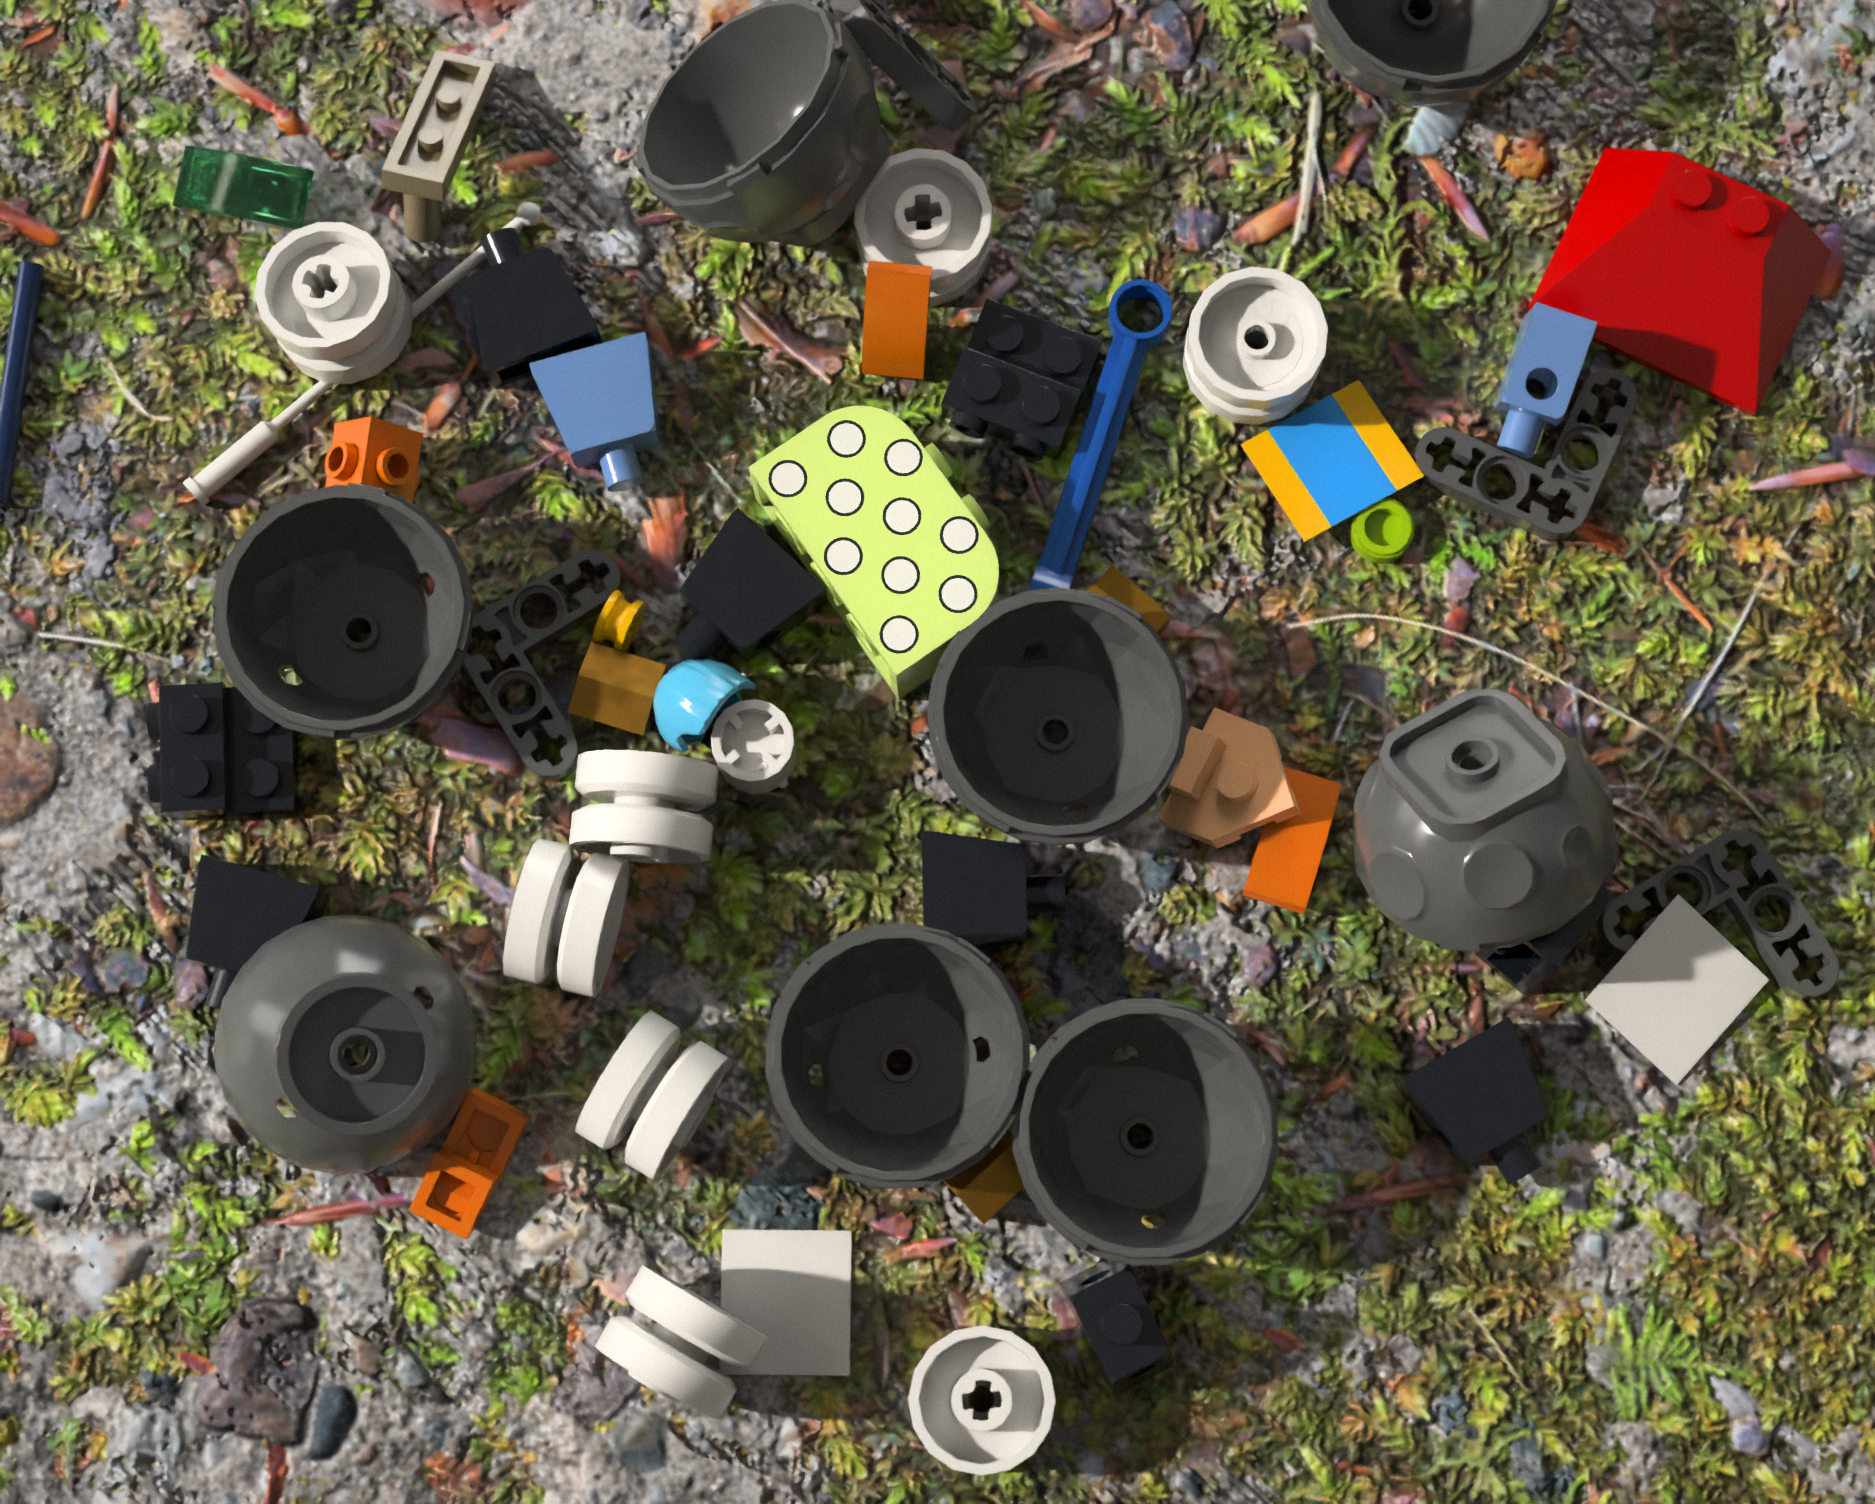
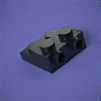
(1020, 381)
(219, 755)

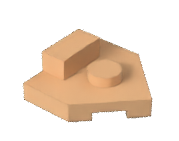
(1228, 782)

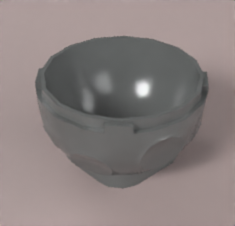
(1433, 60)
(767, 128)
(1482, 825)

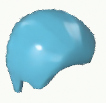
(692, 697)

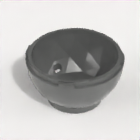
(313, 575)
(1101, 680)
(885, 995)
(297, 1011)
(1206, 1119)

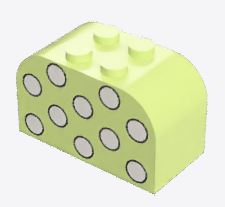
(882, 536)

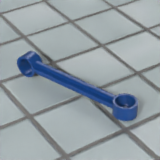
(1099, 437)

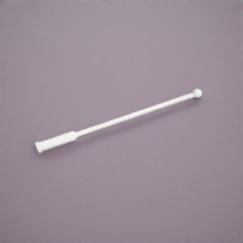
(267, 432)

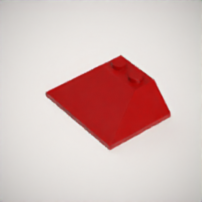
(1686, 272)

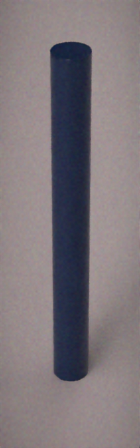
(17, 368)

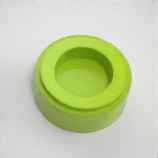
(1382, 531)

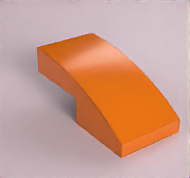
(896, 319)
(1291, 850)
(470, 1163)

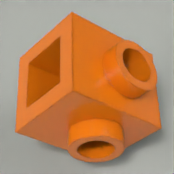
(375, 455)

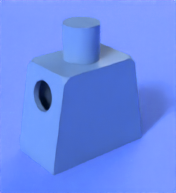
(1548, 351)
(604, 405)

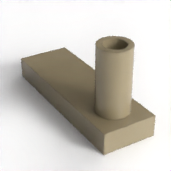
(436, 138)

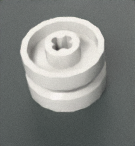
(930, 192)
(334, 302)
(1263, 310)
(644, 806)
(566, 917)
(645, 1091)
(676, 1350)
(989, 1439)

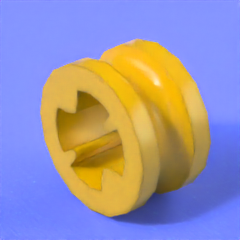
(619, 621)

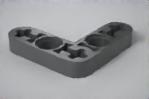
(906, 61)
(1556, 477)
(521, 641)
(1720, 886)

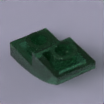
(243, 188)

